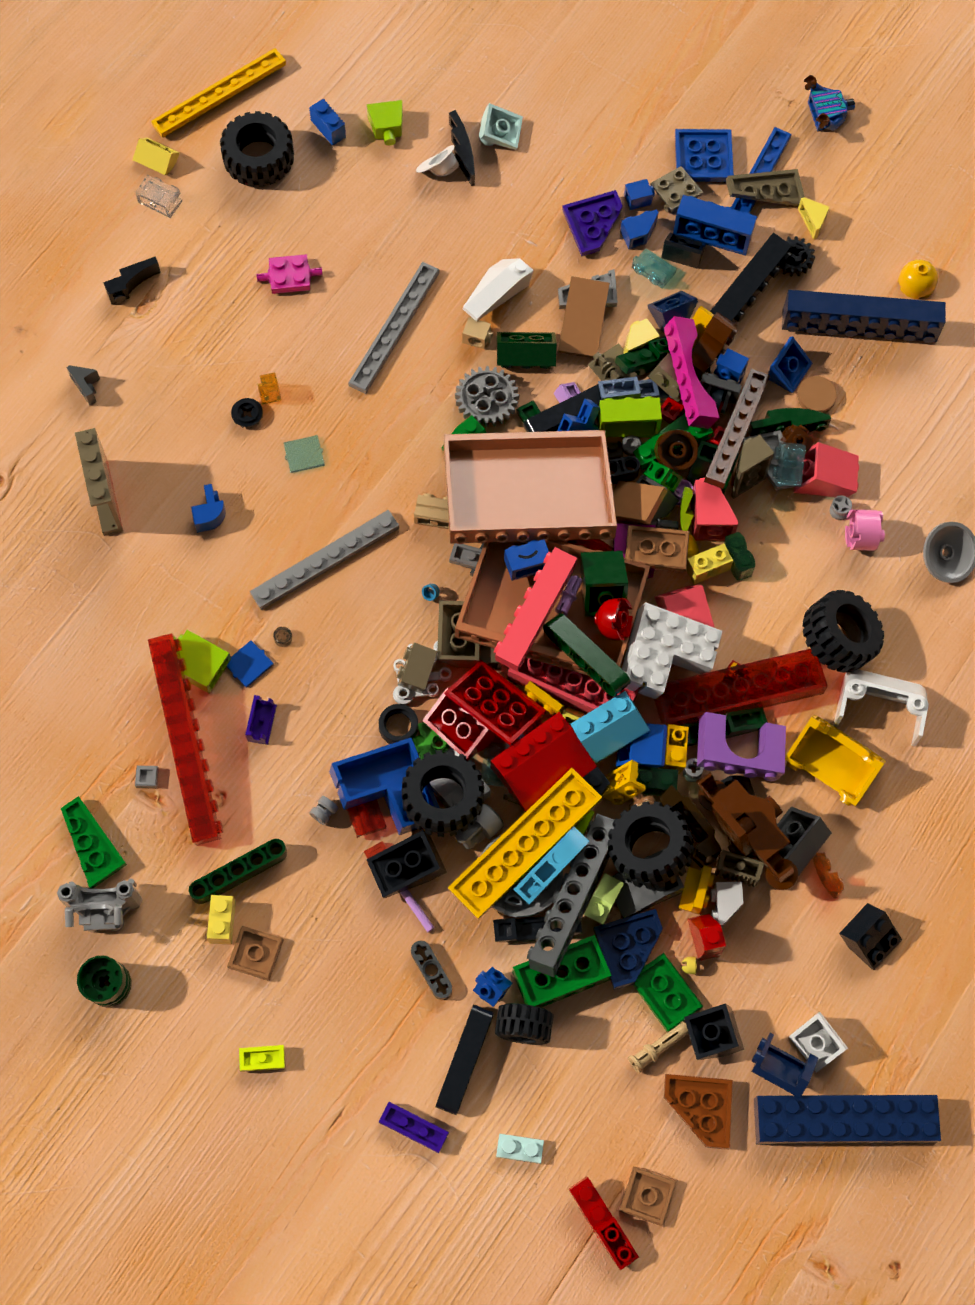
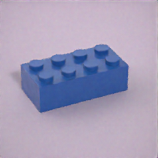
(714, 224)

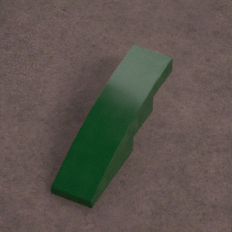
(737, 724)

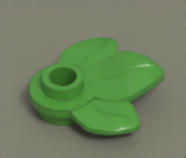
(426, 741)

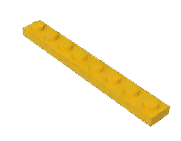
(218, 92)

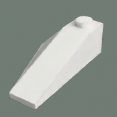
(498, 286)

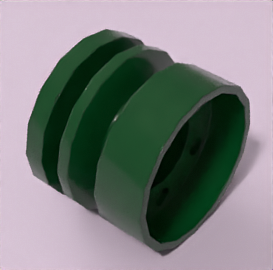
(92, 977)

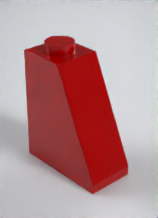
(707, 936)

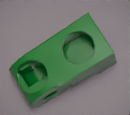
(663, 475)

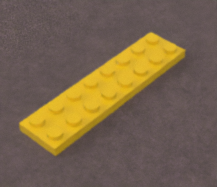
(525, 843)

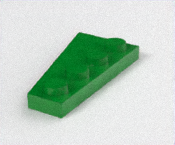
(645, 452)
(95, 851)

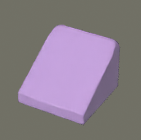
(566, 391)

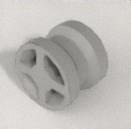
(840, 502)

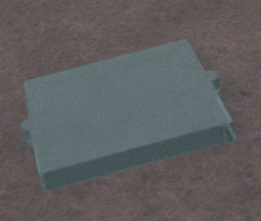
(304, 454)

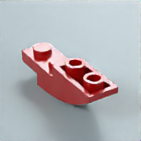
(603, 1223)

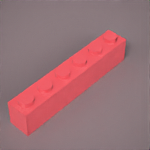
(536, 609)

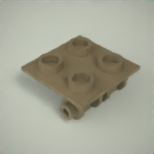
(675, 185)
(605, 366)

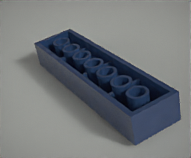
(863, 316)
(846, 1119)

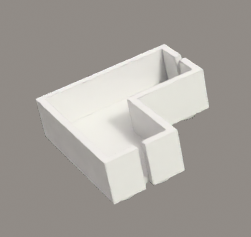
(663, 640)

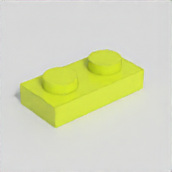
(262, 1058)

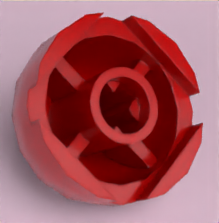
(614, 619)

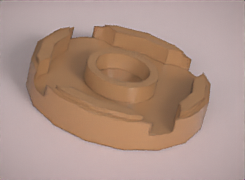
(816, 394)

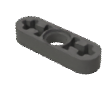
(429, 953)

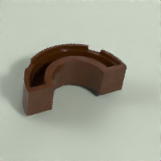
(717, 334)

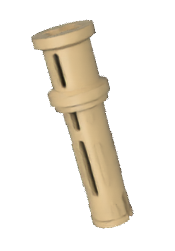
(651, 1052)

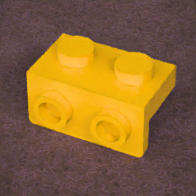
(695, 889)

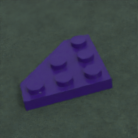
(592, 220)

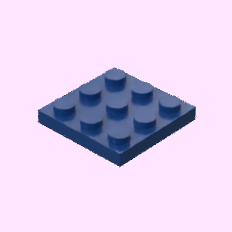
(705, 153)

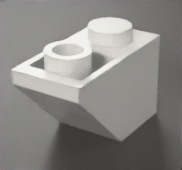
(727, 900)

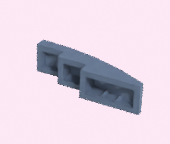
(631, 387)

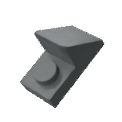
(83, 380)

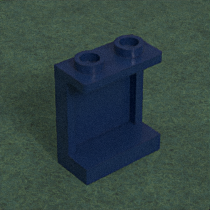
(782, 1067)

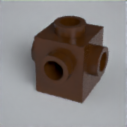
(797, 435)

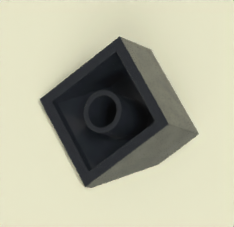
(714, 1032)

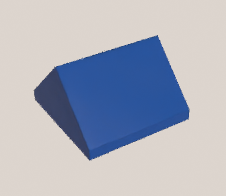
(789, 366)

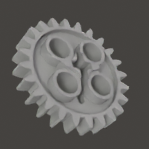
(487, 396)

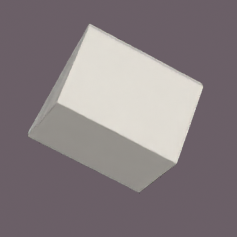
(818, 1039)

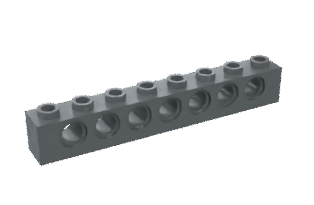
(549, 961)

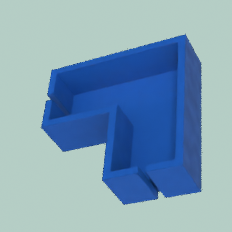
(379, 775)

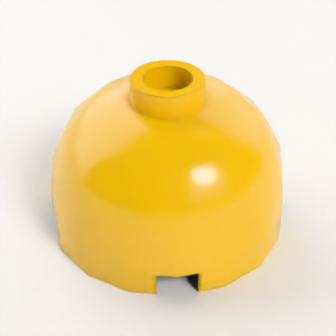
(918, 279)

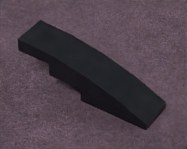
(462, 148)

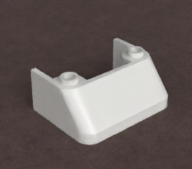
(862, 682)

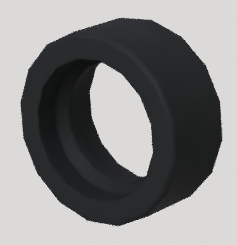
(398, 709)

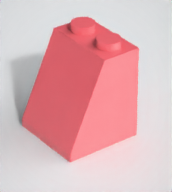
(829, 472)
(712, 513)
(687, 602)

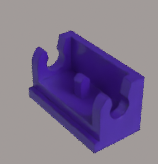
(260, 720)

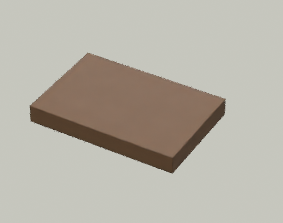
(637, 501)
(658, 547)

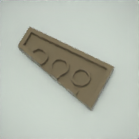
(772, 187)

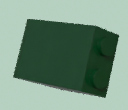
(602, 579)

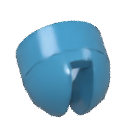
(430, 594)

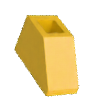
(676, 748)

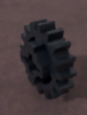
(799, 252)

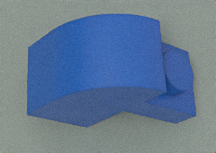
(584, 420)
(209, 515)

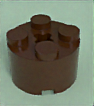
(687, 451)

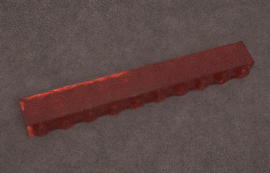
(184, 739)

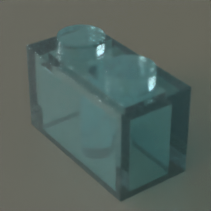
(789, 463)

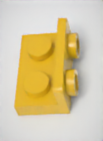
(544, 700)
(624, 783)

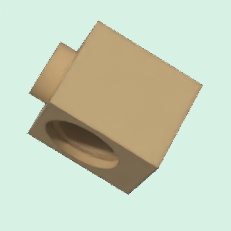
(477, 333)

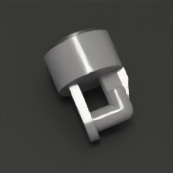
(486, 826)

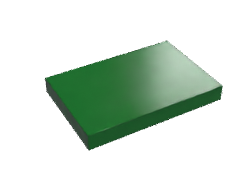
(666, 993)

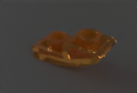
(831, 881)

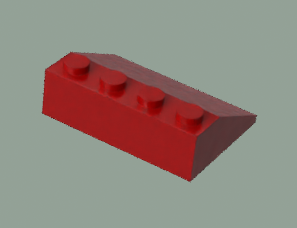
(496, 703)
(541, 760)

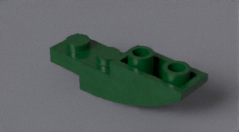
(644, 359)
(782, 418)

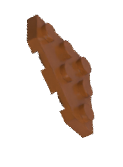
(703, 1106)

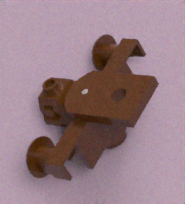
(754, 832)

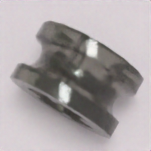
(284, 630)

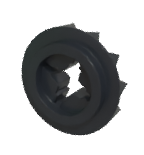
(247, 405)

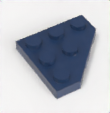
(628, 945)

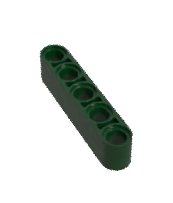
(586, 654)
(243, 861)

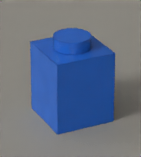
(638, 194)

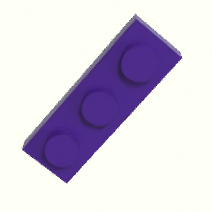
(413, 1127)

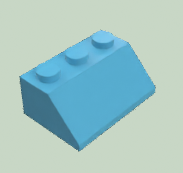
(610, 727)

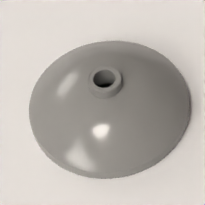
(958, 552)

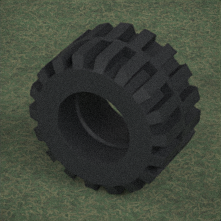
(524, 1024)

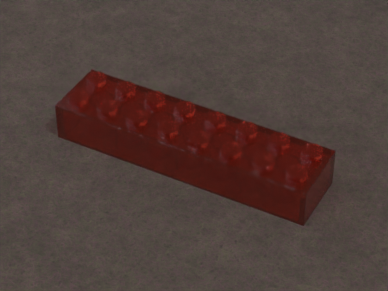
(762, 685)

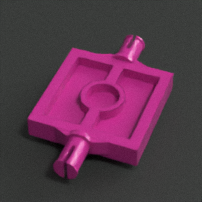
(289, 274)

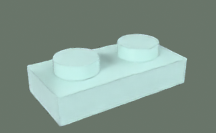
(519, 1148)

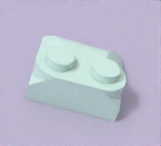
(500, 127)

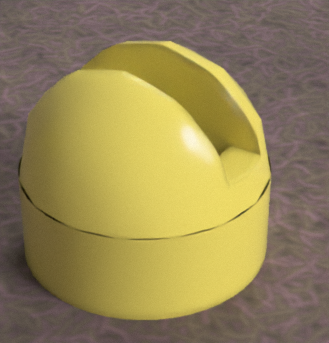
(691, 967)

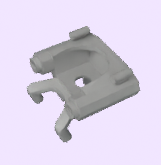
(99, 907)

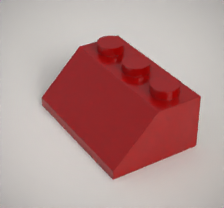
(458, 727)

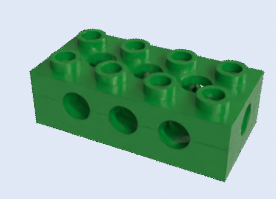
(576, 981)

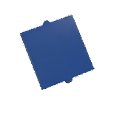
(249, 664)

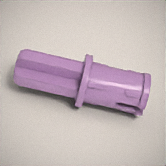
(568, 595)

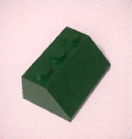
(526, 349)

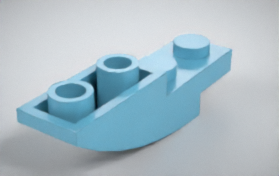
(551, 865)

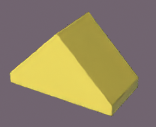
(813, 215)

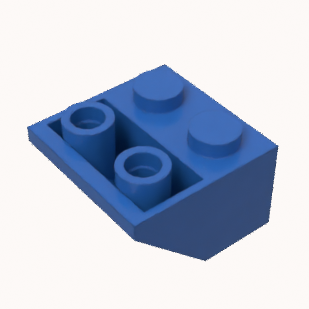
(647, 749)

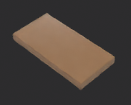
(583, 317)

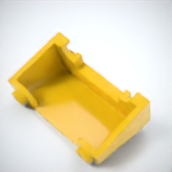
(834, 759)

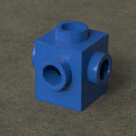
(492, 986)

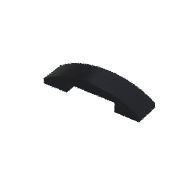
(521, 929)

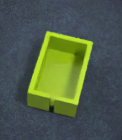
(630, 417)

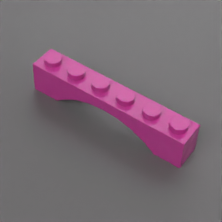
(698, 404)

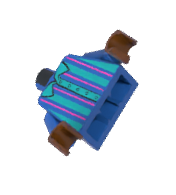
(827, 105)

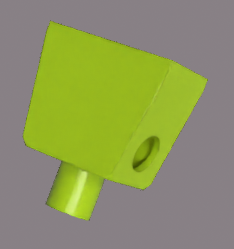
(386, 120)

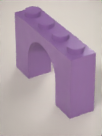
(716, 755)

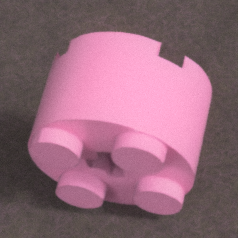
(864, 530)

